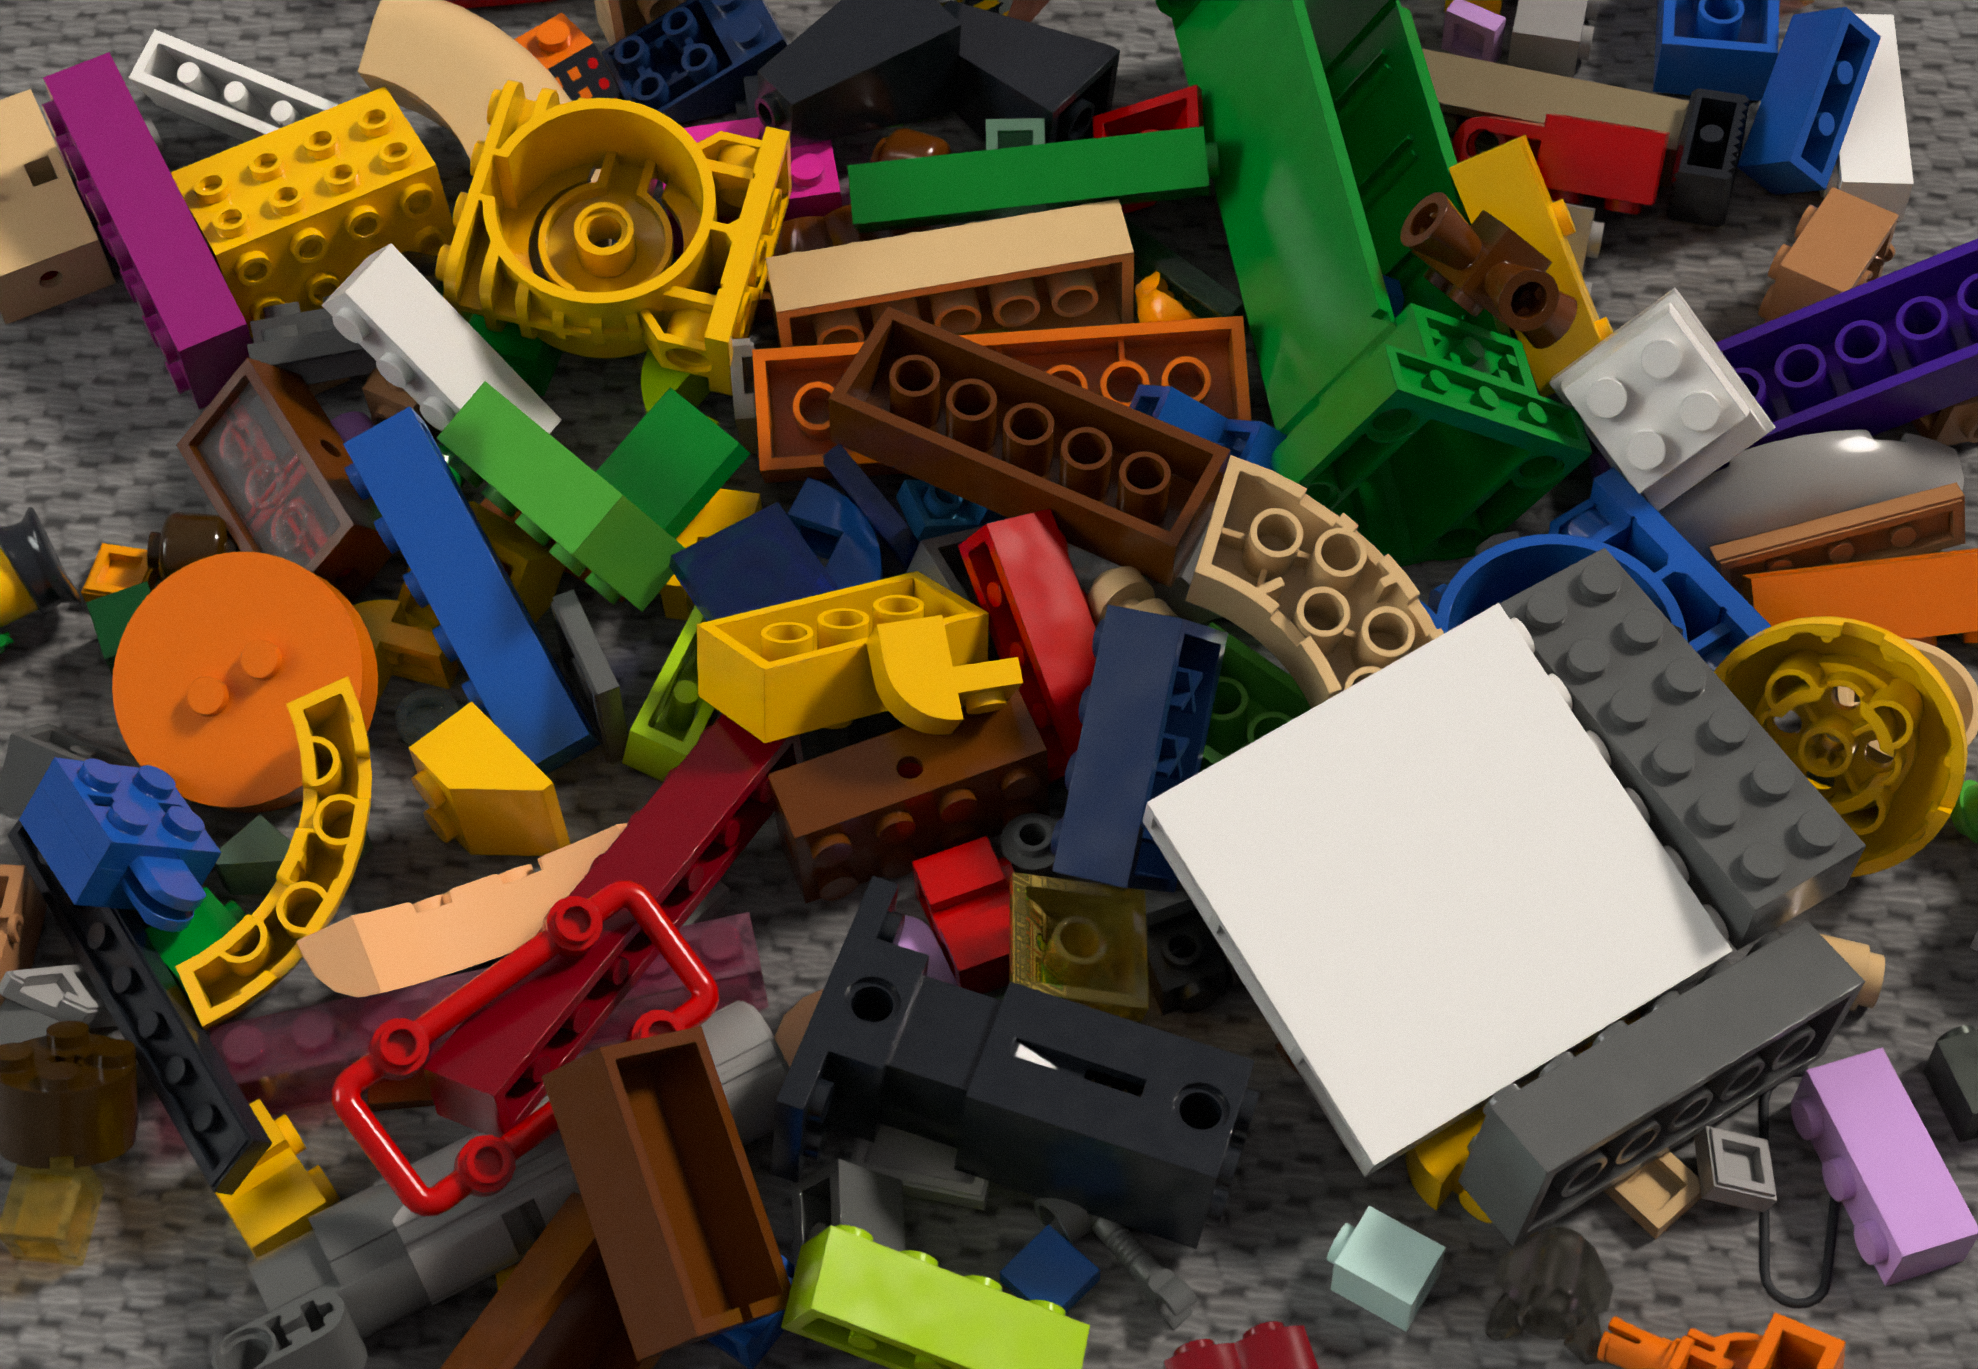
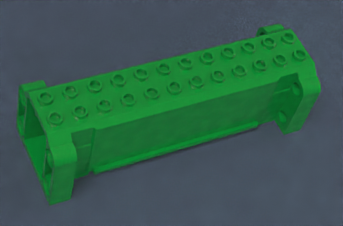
(1322, 153)

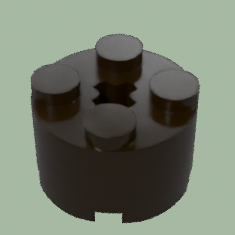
(67, 1097)

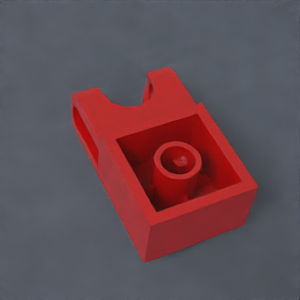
(1581, 157)

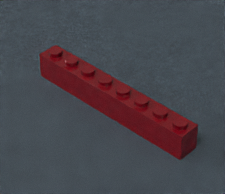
(677, 851)

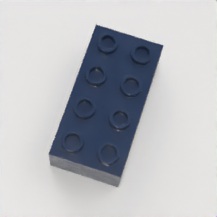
(1138, 739)

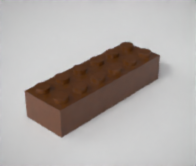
(1028, 444)

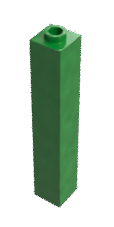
(1031, 179)

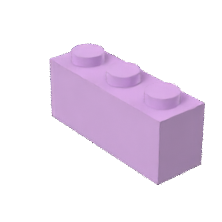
(1883, 1167)

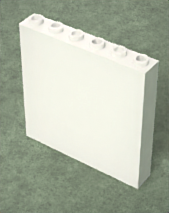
(1435, 886)

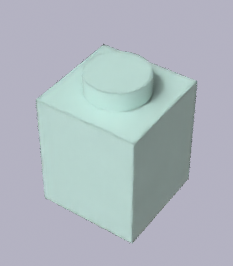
(1385, 1267)

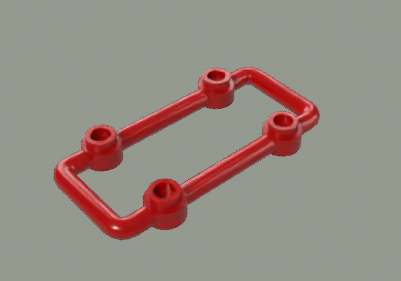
(402, 1045)

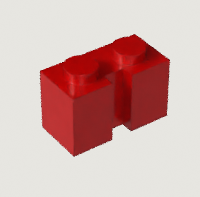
(968, 911)

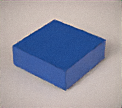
(1050, 1271)

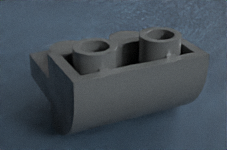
(307, 344)

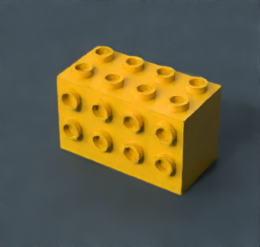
(315, 201)

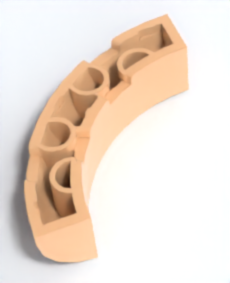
(450, 930)

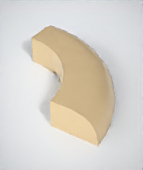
(446, 67)
(1305, 583)

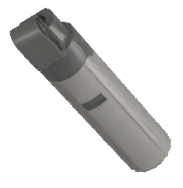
(381, 1262)

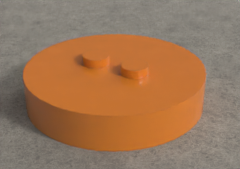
(216, 662)

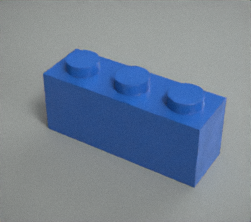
(1809, 101)

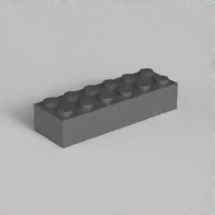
(1708, 773)
(1657, 1080)

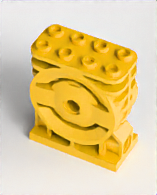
(627, 293)

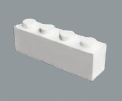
(219, 90)
(1876, 147)
(424, 341)

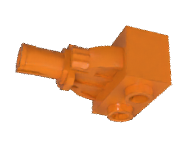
(1783, 1346)

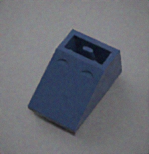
(696, 57)

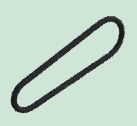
(1764, 1231)

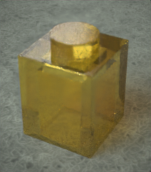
(51, 1212)

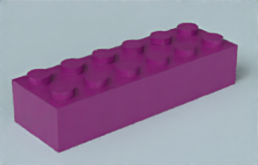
(147, 227)

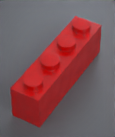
(1041, 618)

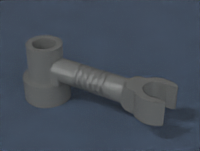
(1165, 1291)

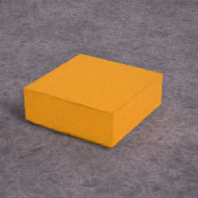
(116, 570)

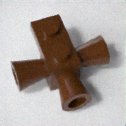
(1488, 269)

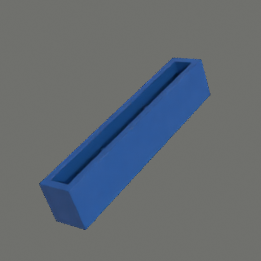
(468, 590)

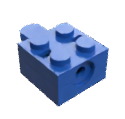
(122, 839)

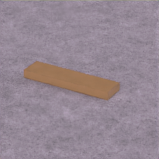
(1882, 530)

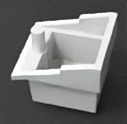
(1662, 401)

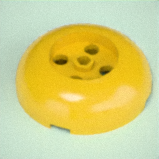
(1901, 705)

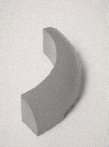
(1806, 481)

